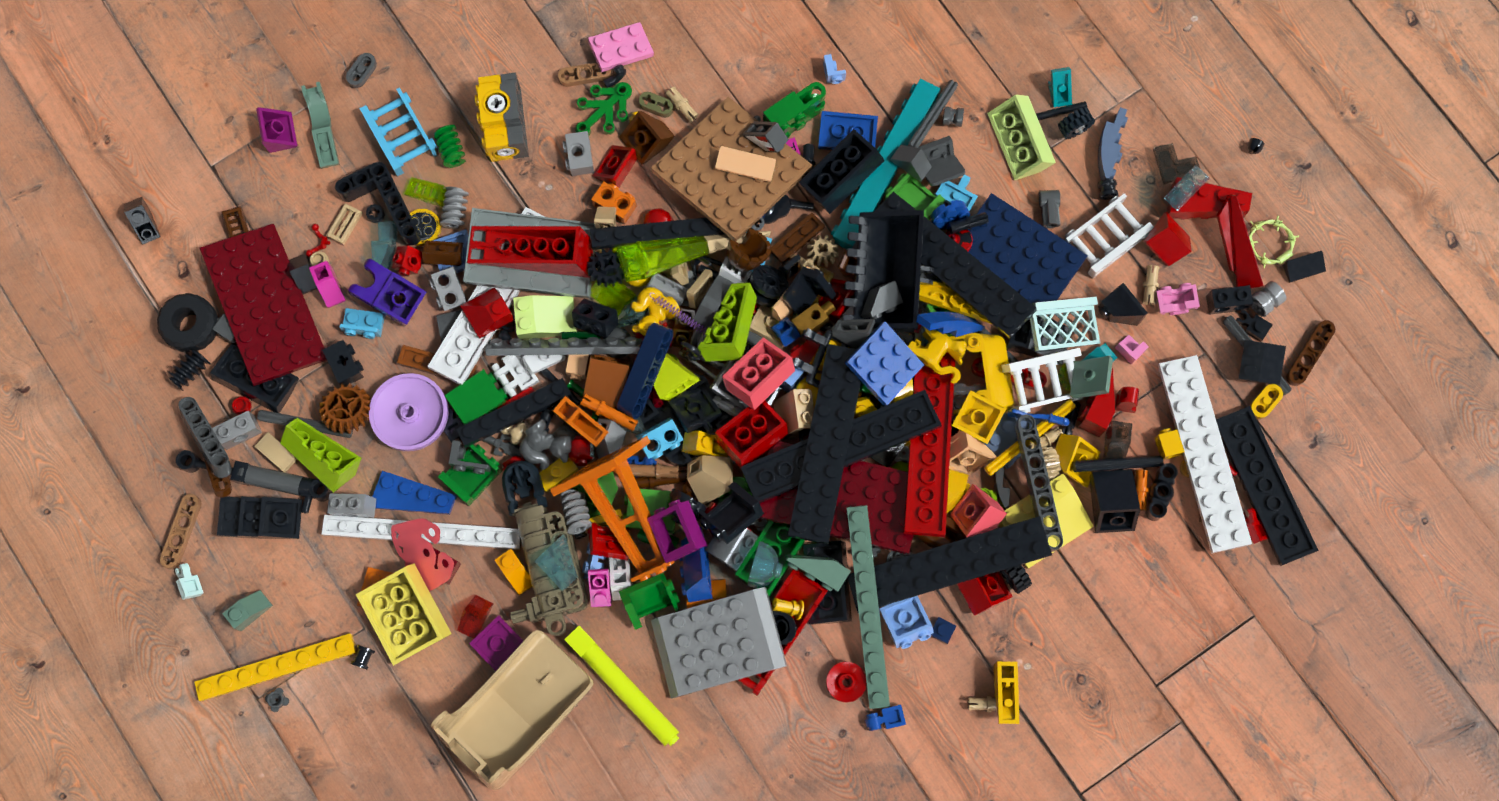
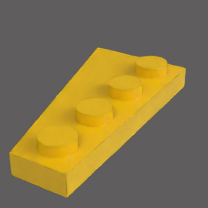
(943, 297)

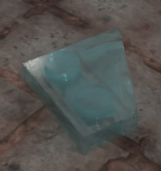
(558, 563)

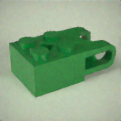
(796, 109)

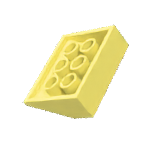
(1070, 512)
(403, 614)

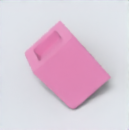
(1131, 349)

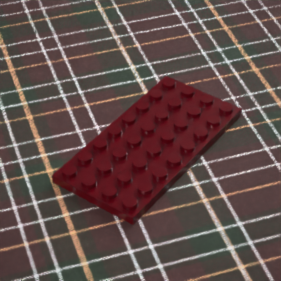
(263, 304)
(861, 484)

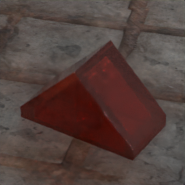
(474, 616)

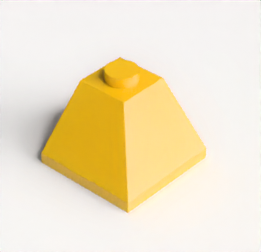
(1072, 449)

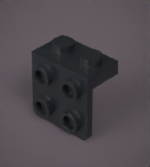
(806, 288)

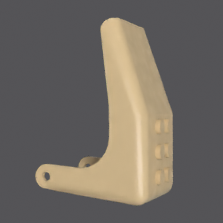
(514, 710)

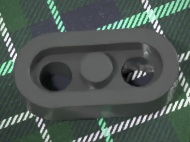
(359, 70)

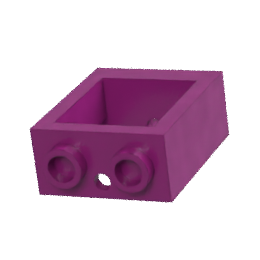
(689, 525)

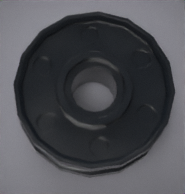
(768, 284)

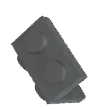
(943, 161)

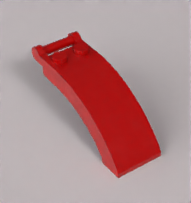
(794, 588)

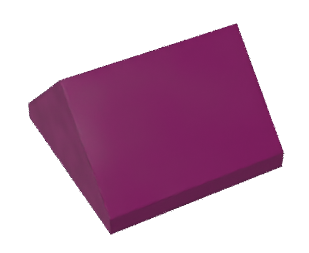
(276, 129)

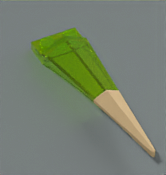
(655, 256)

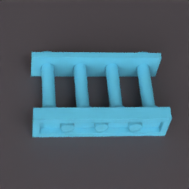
(389, 146)

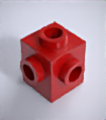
(407, 260)

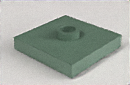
(1091, 377)

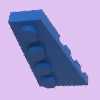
(407, 495)

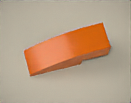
(580, 421)

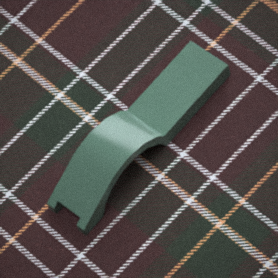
(321, 126)

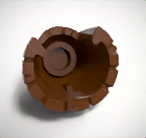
(750, 253)

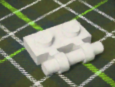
(522, 376)

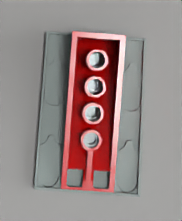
(529, 253)

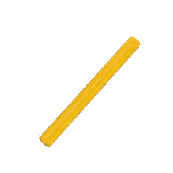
(1014, 450)

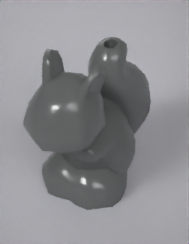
(538, 440)

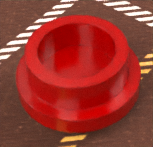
(241, 405)

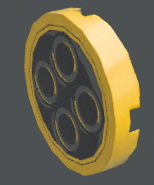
(427, 224)

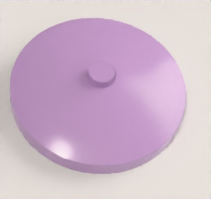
(408, 412)

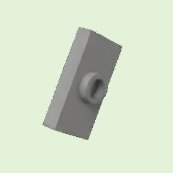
(668, 288)

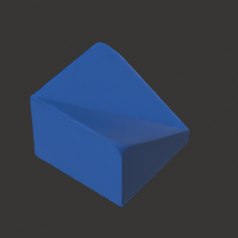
(786, 331)

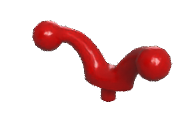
(324, 241)

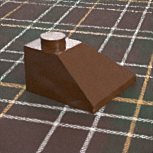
(646, 136)

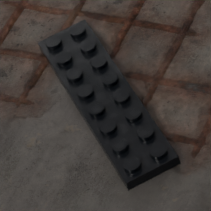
(1265, 486)

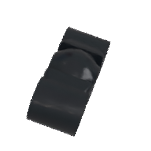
(1166, 484)

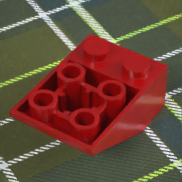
(1099, 413)

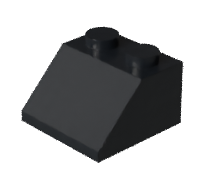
(1262, 362)

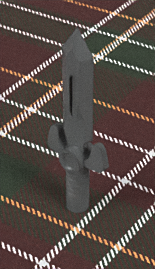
(509, 448)

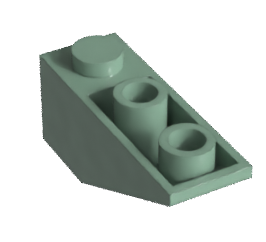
(823, 568)

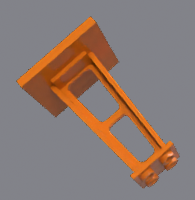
(588, 477)

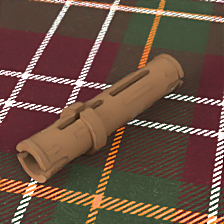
(655, 471)

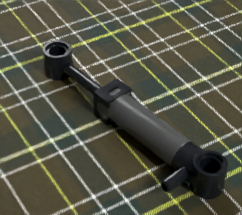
(247, 474)

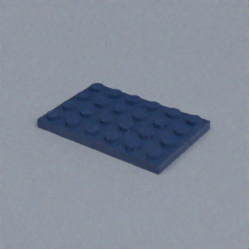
(1024, 252)

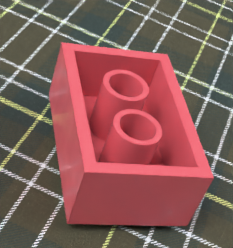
(758, 373)

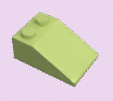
(543, 316)

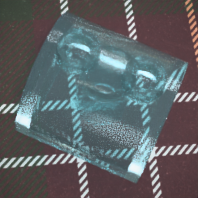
(765, 567)

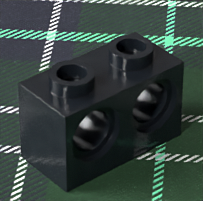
(1229, 299)
(595, 318)

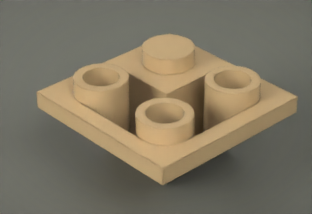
(710, 477)

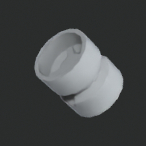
(1268, 298)

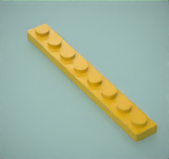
(275, 667)

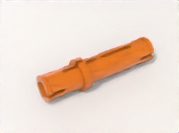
(609, 412)

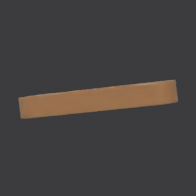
(177, 530)

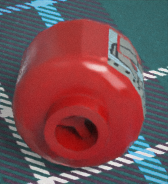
(581, 451)

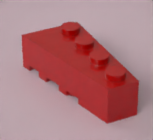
(1208, 202)

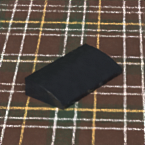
(233, 374)
(835, 604)

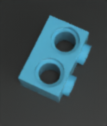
(657, 433)

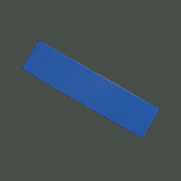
(949, 322)

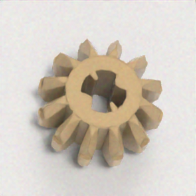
(831, 250)
(1052, 462)

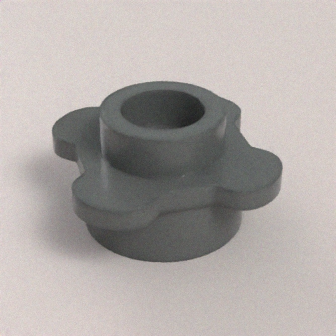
(278, 693)

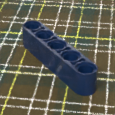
(645, 370)

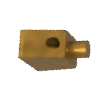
(805, 319)

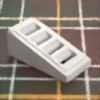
(732, 274)

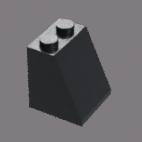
(1114, 501)

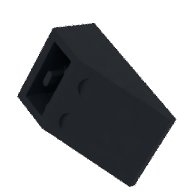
(1023, 340)

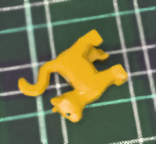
(938, 346)

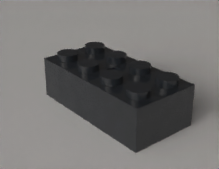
(841, 171)

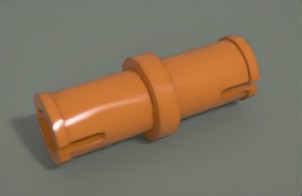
(1141, 487)

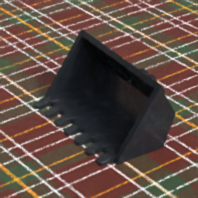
(885, 253)

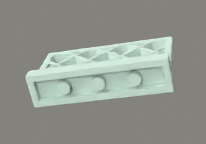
(1065, 306)

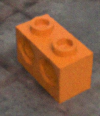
(617, 198)

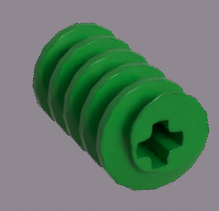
(448, 146)

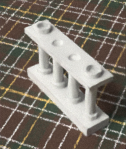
(1126, 242)
(1032, 364)

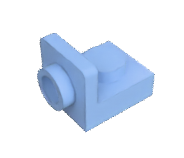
(831, 73)

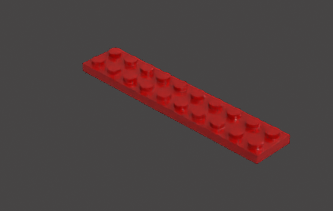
(931, 458)

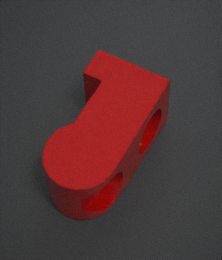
(1127, 399)

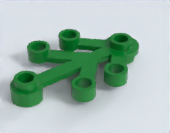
(605, 106)

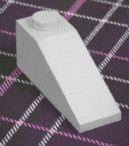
(619, 576)

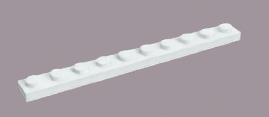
(449, 533)

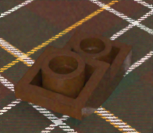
(681, 330)

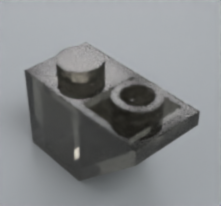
(1117, 440)

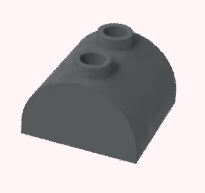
(733, 552)

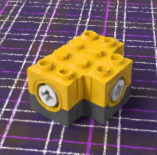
(501, 117)

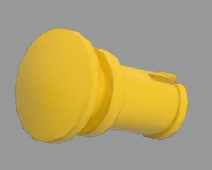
(792, 608)

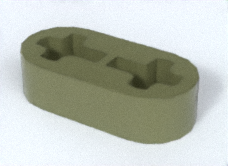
(654, 108)

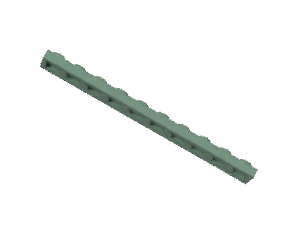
(868, 606)

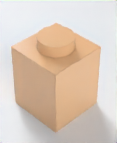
(577, 366)

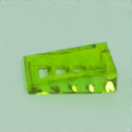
(437, 195)

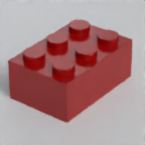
(751, 433)

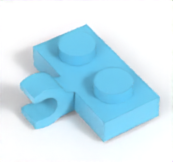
(952, 192)

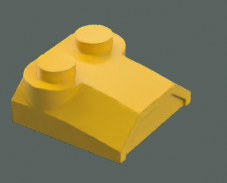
(978, 417)

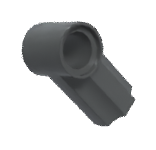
(1050, 202)

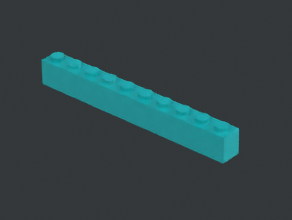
(874, 187)

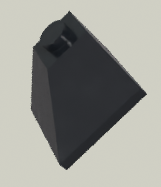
(1122, 307)

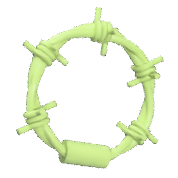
(1291, 239)

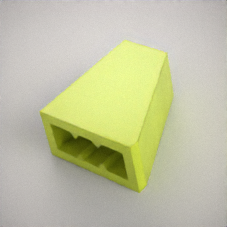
(673, 379)

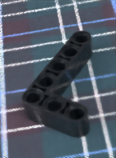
(390, 196)

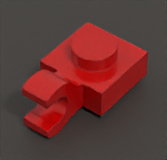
(1255, 527)

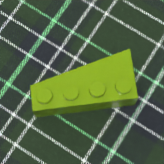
(731, 325)
(320, 454)

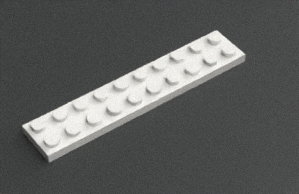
(461, 345)
(1204, 454)

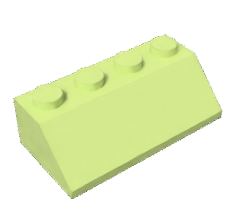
(1021, 137)

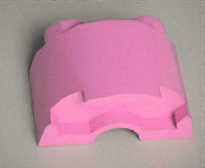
(1178, 300)

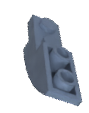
(1108, 148)

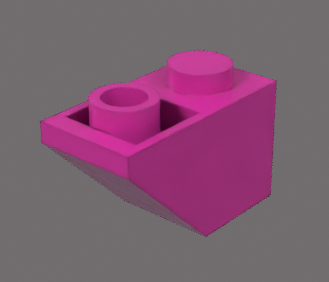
(327, 284)
(599, 587)

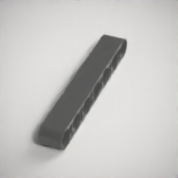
(1038, 473)

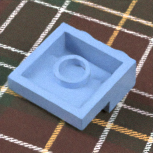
(907, 622)

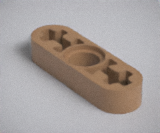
(578, 69)

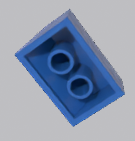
(696, 574)

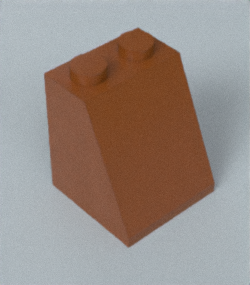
(606, 378)

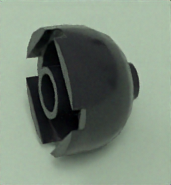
(678, 495)

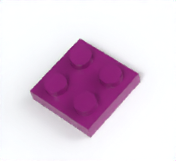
(496, 642)

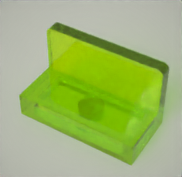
(613, 297)

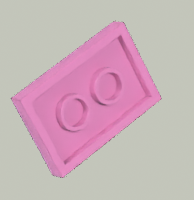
(620, 46)

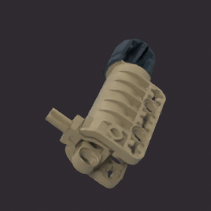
(537, 534)

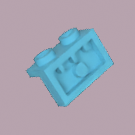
(363, 323)

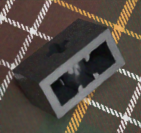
(336, 355)

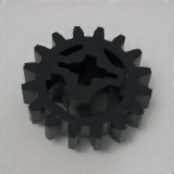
(607, 267)

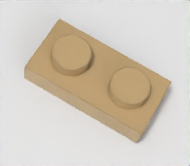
(699, 289)

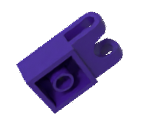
(382, 293)

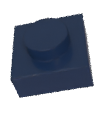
(943, 630)

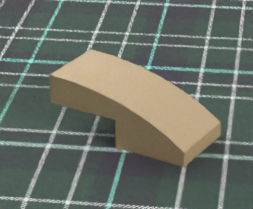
(275, 452)

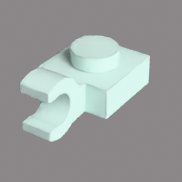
(188, 585)

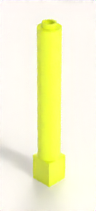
(622, 686)

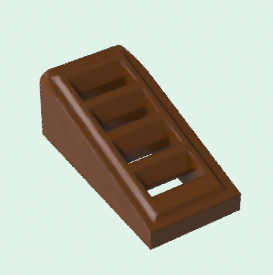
(232, 212)

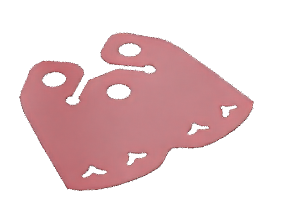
(413, 548)

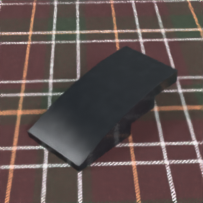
(259, 517)

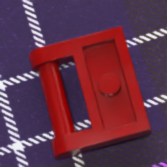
(605, 545)

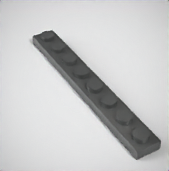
(558, 346)

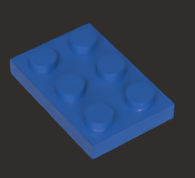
(838, 125)

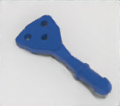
(1048, 417)

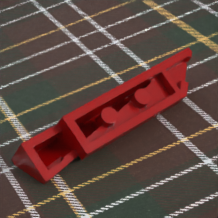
(1237, 244)

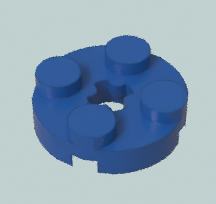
(943, 215)

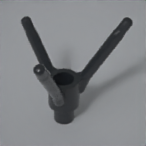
(706, 260)

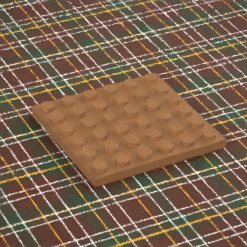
(724, 197)

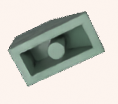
(247, 610)

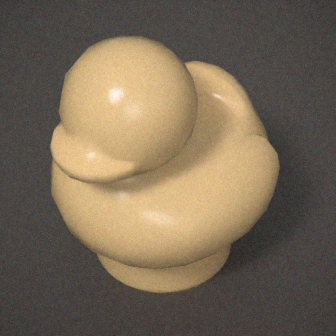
(517, 433)

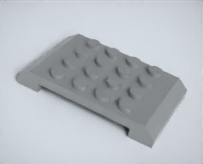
(718, 642)

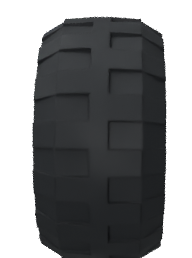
(175, 311)

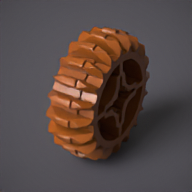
(338, 417)

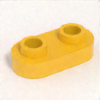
(1265, 402)

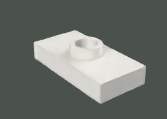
(537, 363)

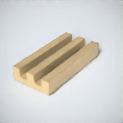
(350, 228)

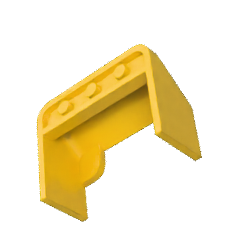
(993, 355)

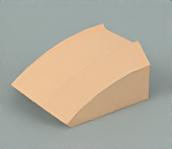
(968, 453)

